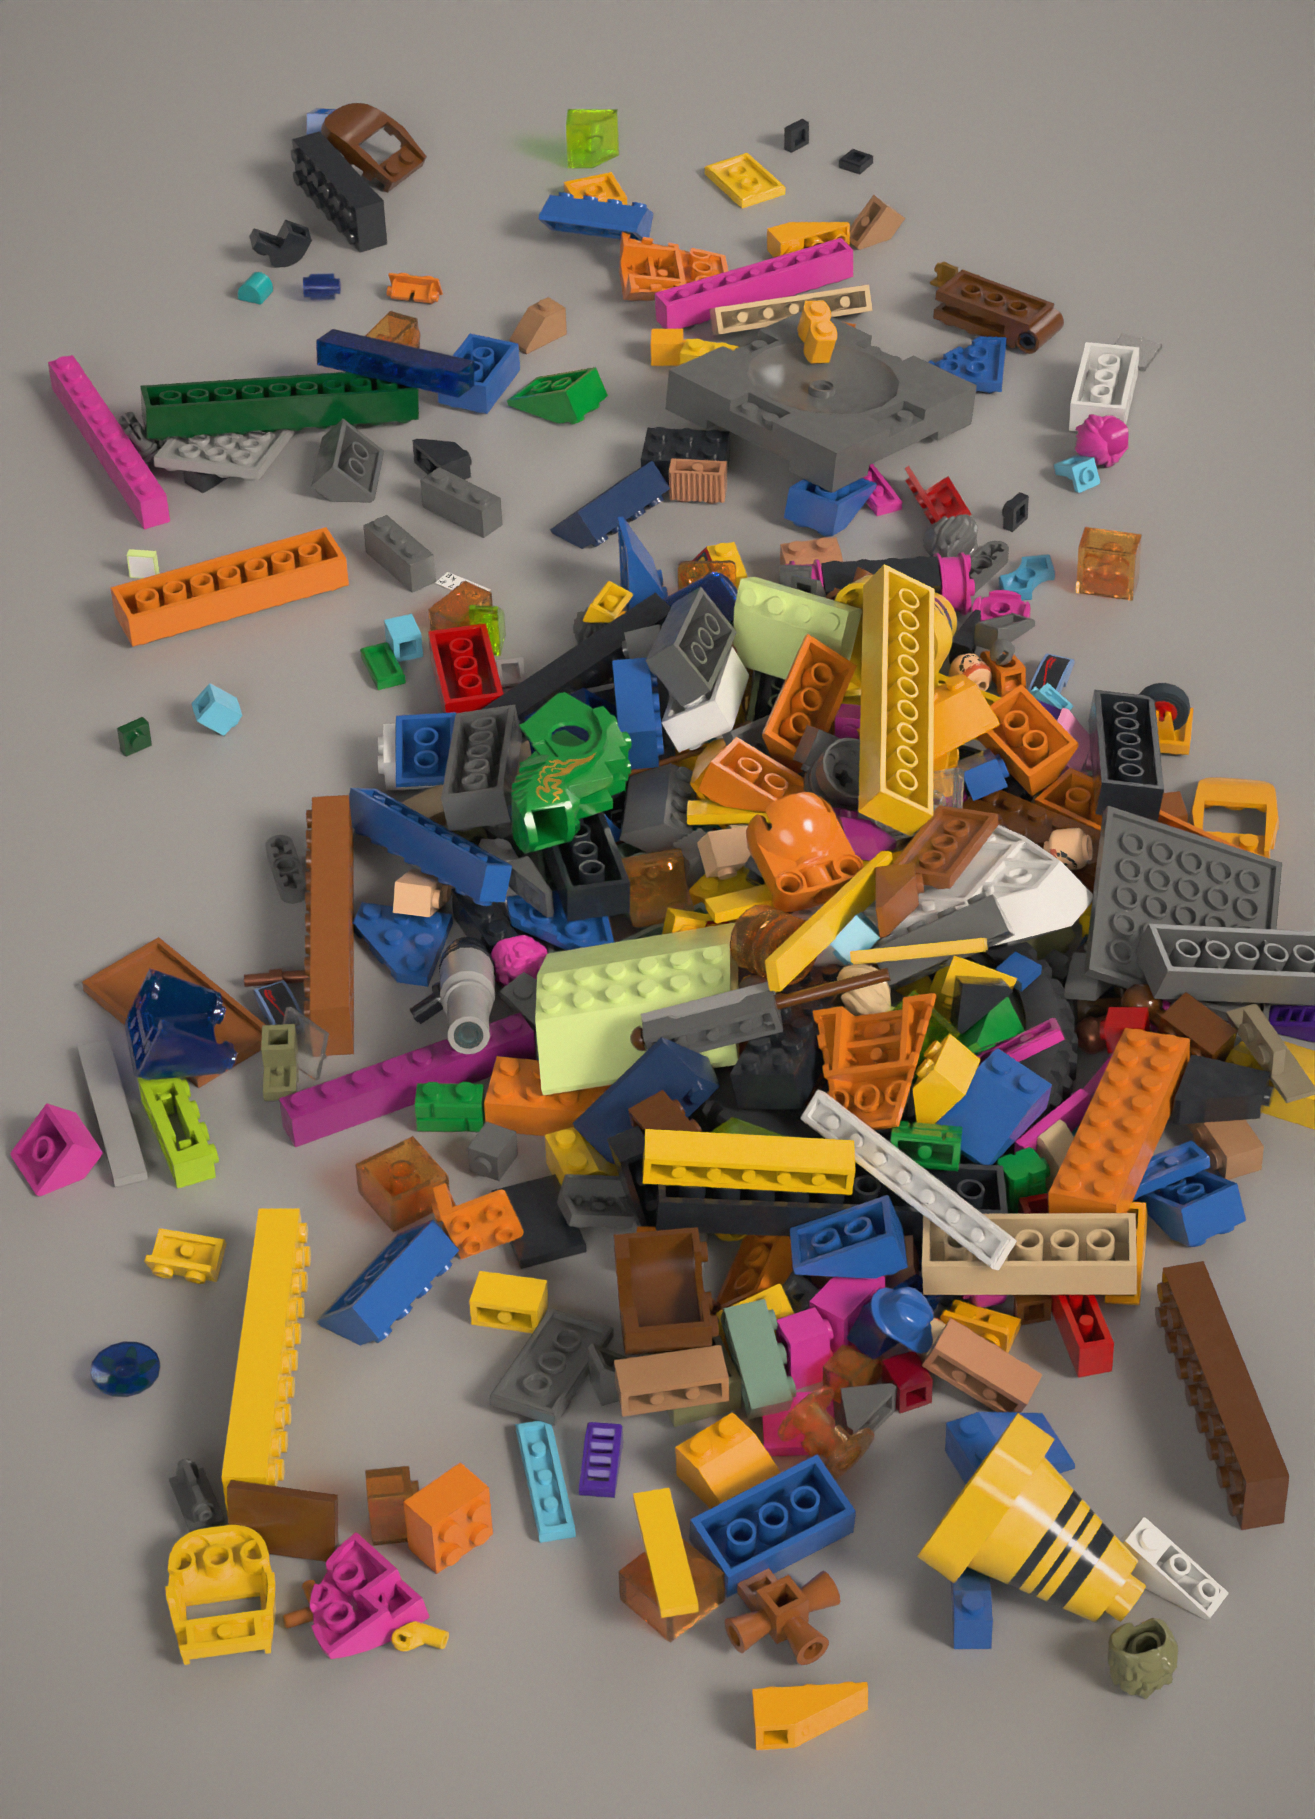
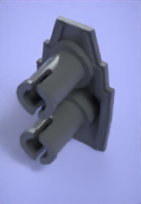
(146, 447)

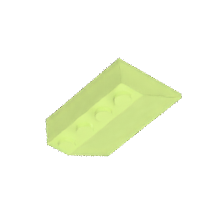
(776, 618)

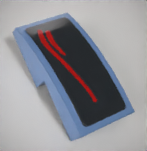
(1054, 671)
(274, 1000)

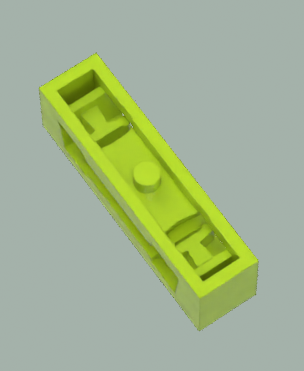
(196, 1158)

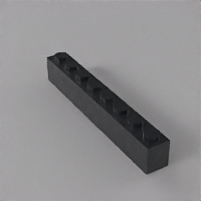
(585, 664)

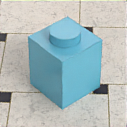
(404, 637)
(217, 709)
(856, 935)

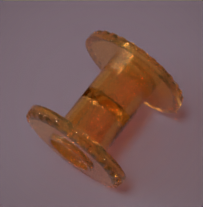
(820, 1434)

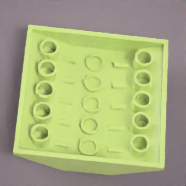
(597, 995)

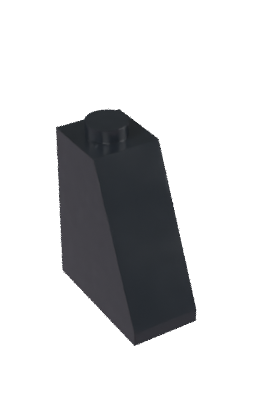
(1220, 1092)

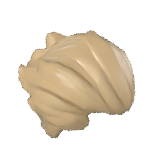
(867, 999)

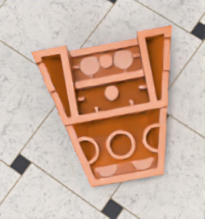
(655, 268)
(873, 1057)

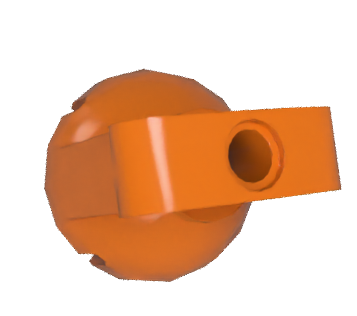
(801, 852)

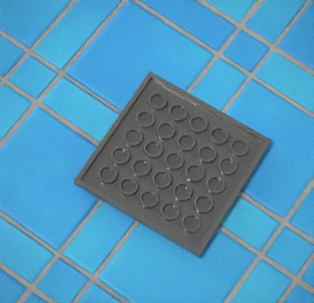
(1170, 878)

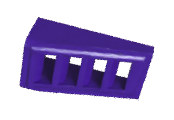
(1304, 1022)
(601, 1438)

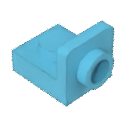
(1081, 471)
(1051, 696)

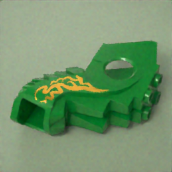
(565, 774)

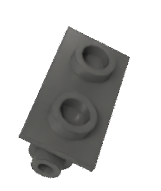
(195, 1496)

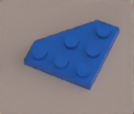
(978, 363)
(557, 929)
(403, 941)

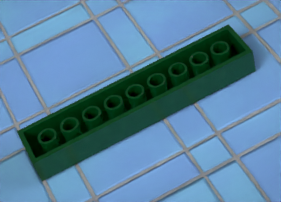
(273, 404)

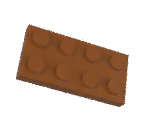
(948, 844)

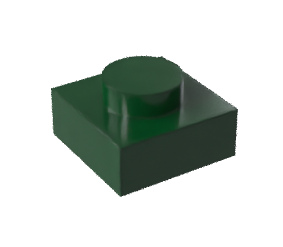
(134, 736)

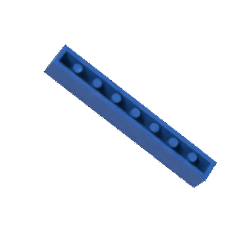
(429, 846)

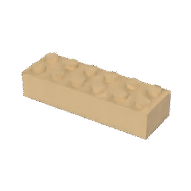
(1050, 1257)

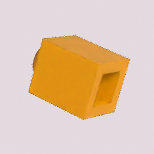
(666, 346)

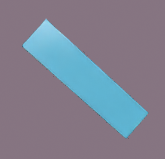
(545, 1481)

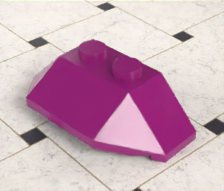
(863, 834)

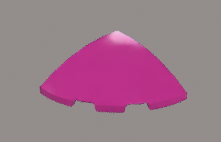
(361, 1601)

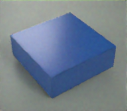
(1021, 968)

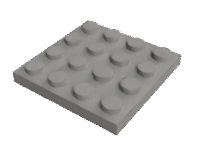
(224, 455)

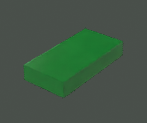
(382, 666)

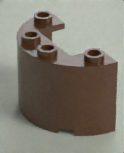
(663, 1291)

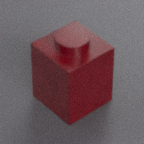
(911, 1380)

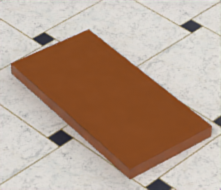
(120, 982)

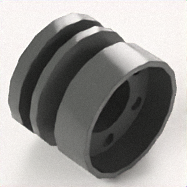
(836, 774)

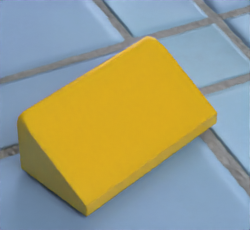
(607, 604)

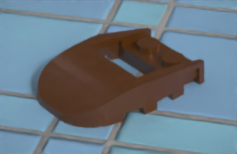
(356, 123)

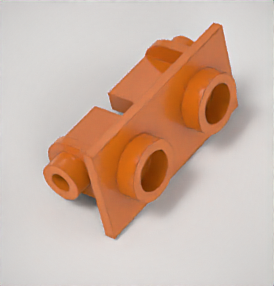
(425, 288)

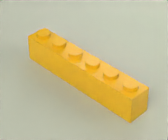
(748, 1161)

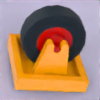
(1173, 717)

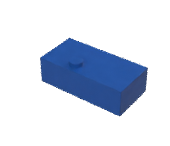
(774, 1523)

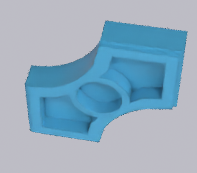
(1030, 574)

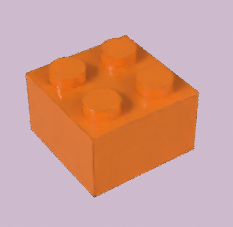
(448, 1518)

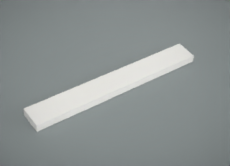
(911, 1181)

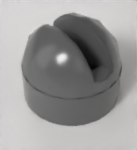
(997, 649)

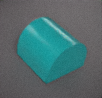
(256, 288)

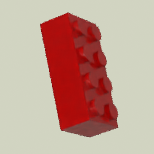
(464, 668)

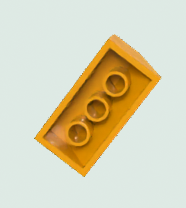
(959, 714)

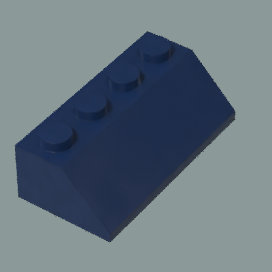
(623, 499)
(663, 1067)

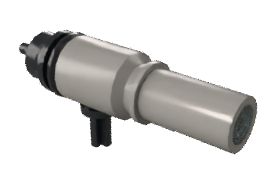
(464, 993)

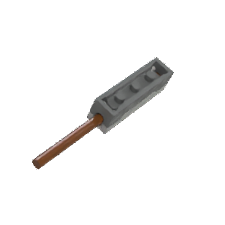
(735, 1014)

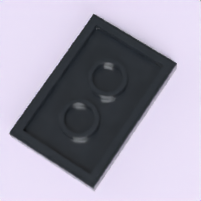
(544, 1225)

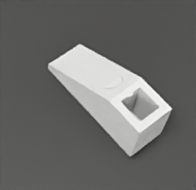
(1171, 1572)

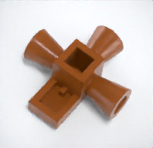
(783, 1613)

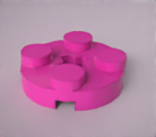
(1001, 601)

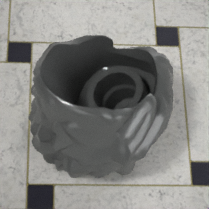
(951, 536)

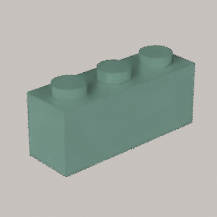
(758, 1358)

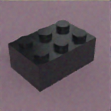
(667, 443)

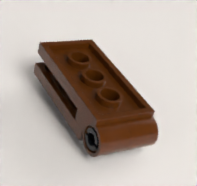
(997, 311)

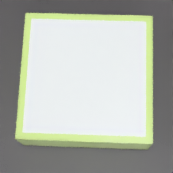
(142, 563)

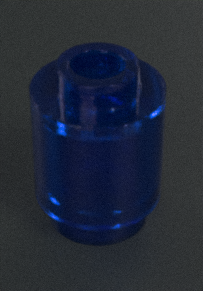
(321, 286)

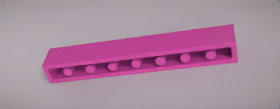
(756, 282)

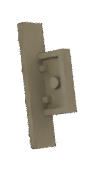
(1271, 1053)

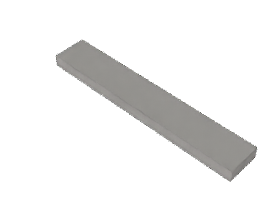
(112, 1113)

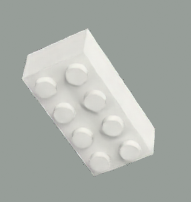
(1104, 382)
(712, 712)

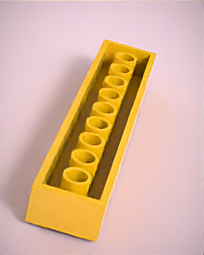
(897, 701)
(267, 1350)

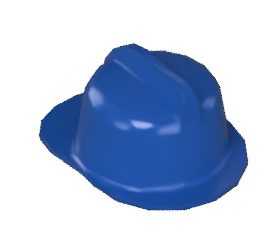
(904, 1317)

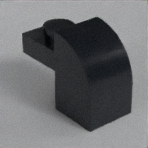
(286, 247)

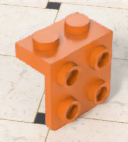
(478, 1222)

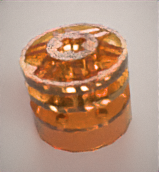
(759, 934)

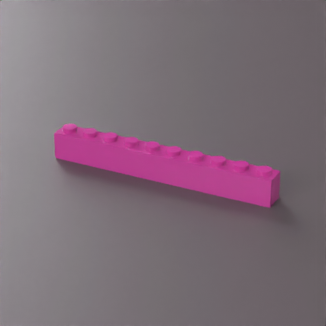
(109, 442)

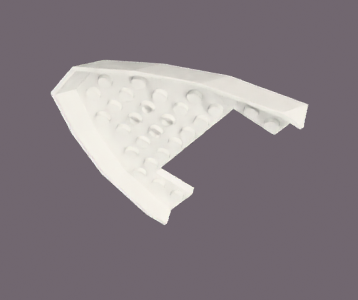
(1027, 881)

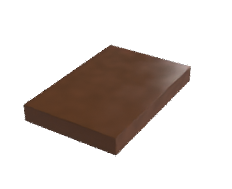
(287, 1519)

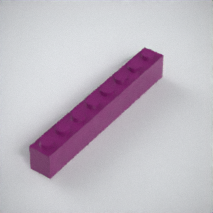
(394, 1082)

